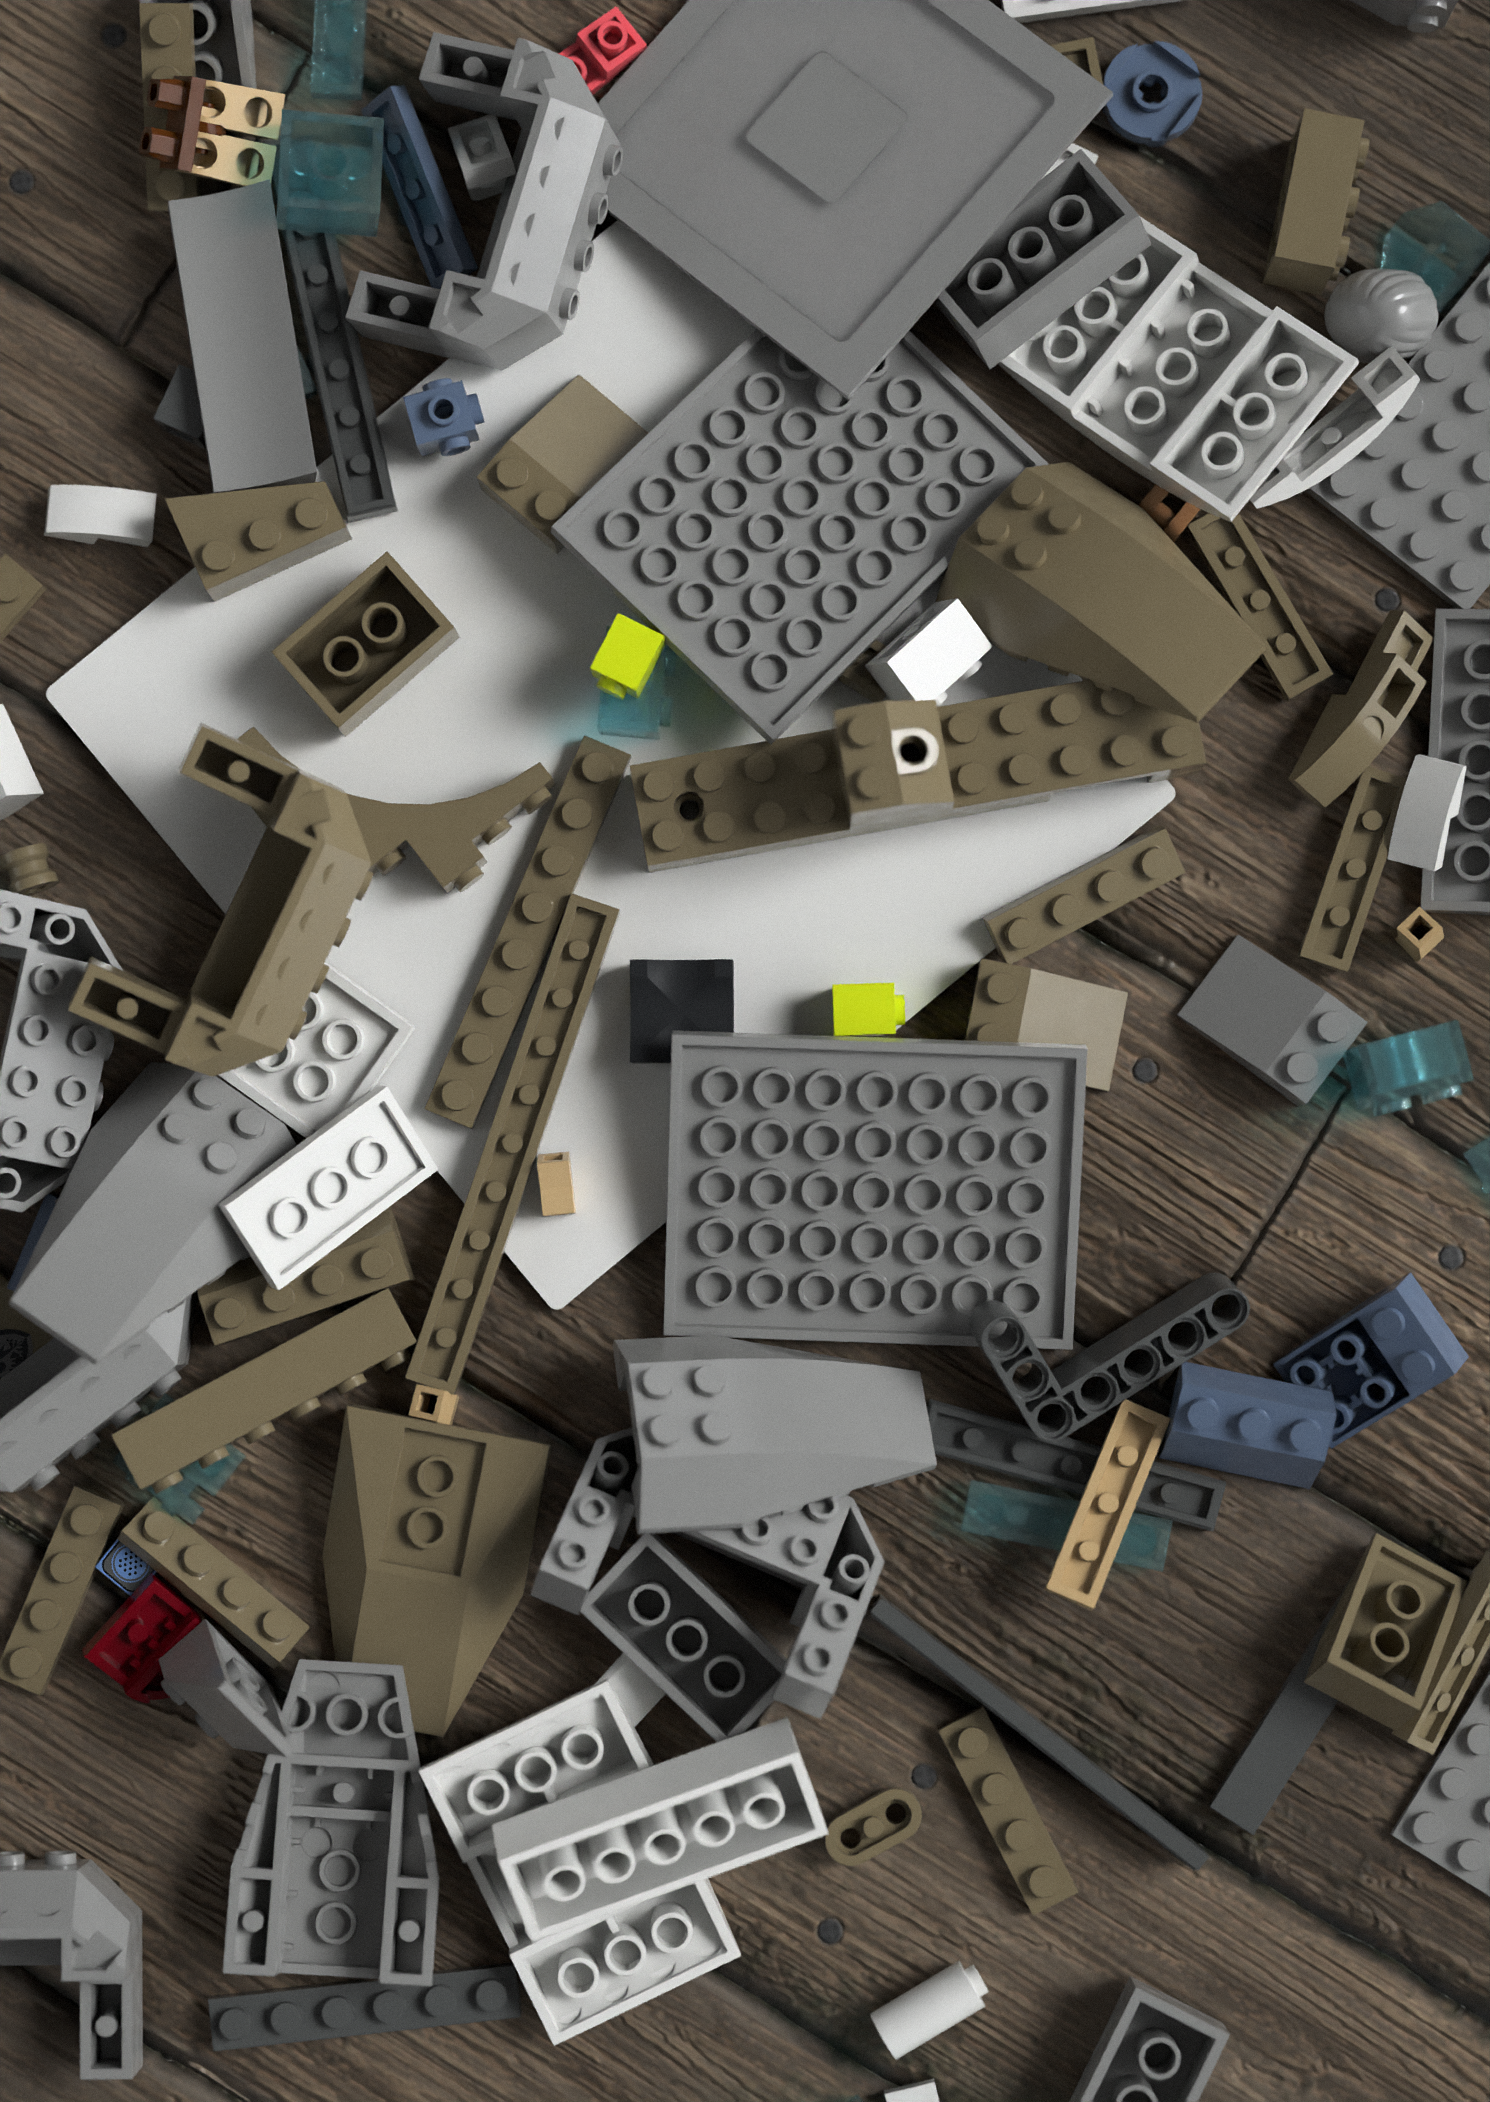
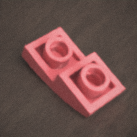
(605, 49)

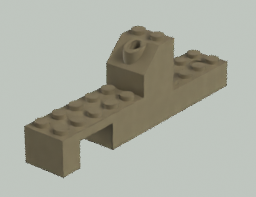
(856, 783)

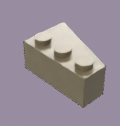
(256, 532)

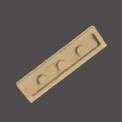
(1107, 1504)

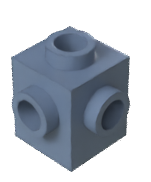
(429, 408)

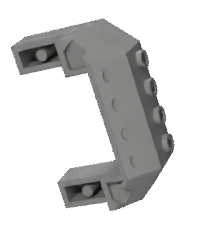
(541, 222)
(48, 1054)
(62, 1400)
(815, 1548)
(80, 1919)

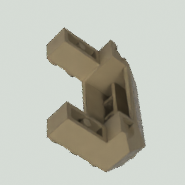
(273, 933)

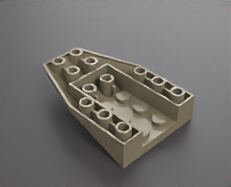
(429, 1549)

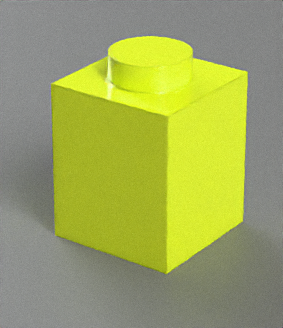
(626, 657)
(867, 1010)

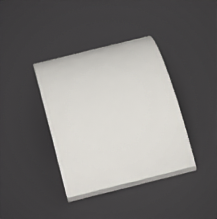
(1183, 376)
(610, 1961)

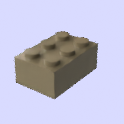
(1316, 202)
(366, 644)

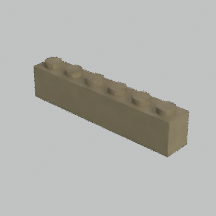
(265, 1390)

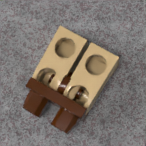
(197, 128)

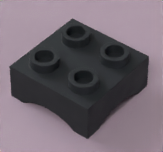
(677, 998)

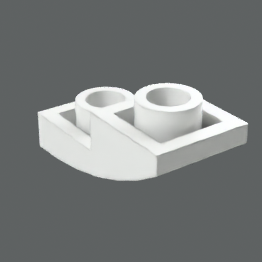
(100, 512)
(1425, 812)

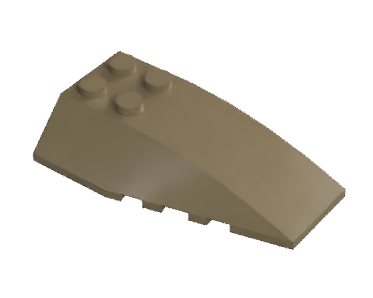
(1098, 593)

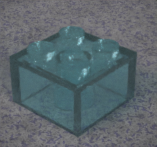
(329, 173)
(1408, 1065)

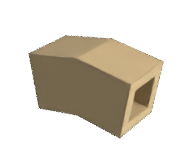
(1431, 929)
(556, 1184)
(444, 1408)

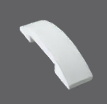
(1344, 431)

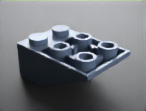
(1377, 1356)

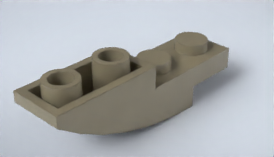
(1366, 718)

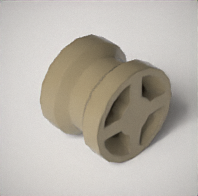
(29, 869)

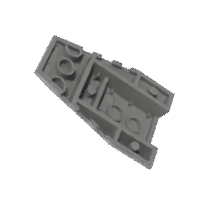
(143, 1209)
(761, 1429)
(338, 1838)

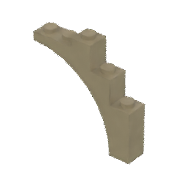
(438, 832)

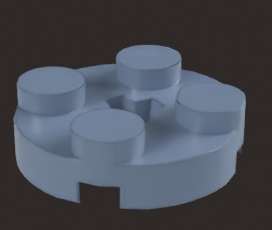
(1181, 91)

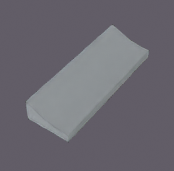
(242, 339)
(1462, 736)

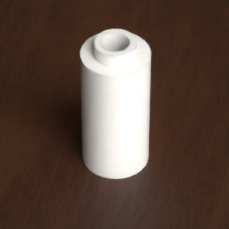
(930, 2008)

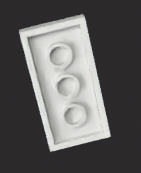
(328, 1187)

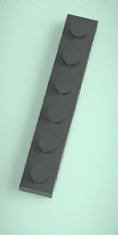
(363, 2007)

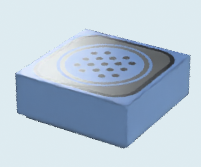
(124, 1567)

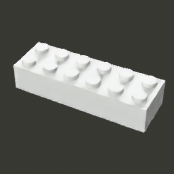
(658, 1829)

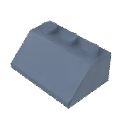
(1248, 1425)

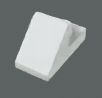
(482, 156)

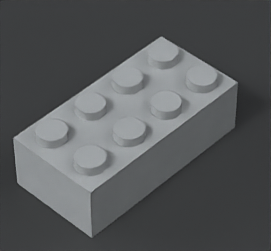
(1043, 259)
(686, 1637)
(1152, 2050)

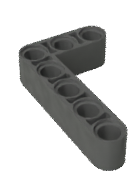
(1106, 1356)

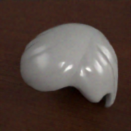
(1381, 311)

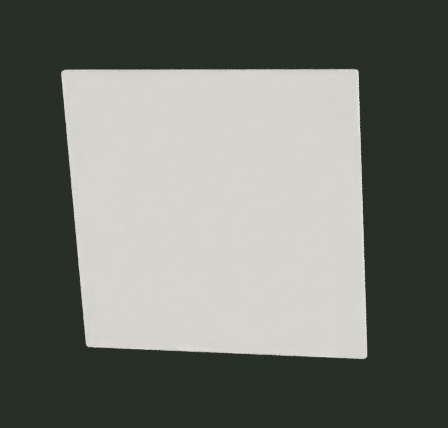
(524, 694)

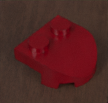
(139, 1636)

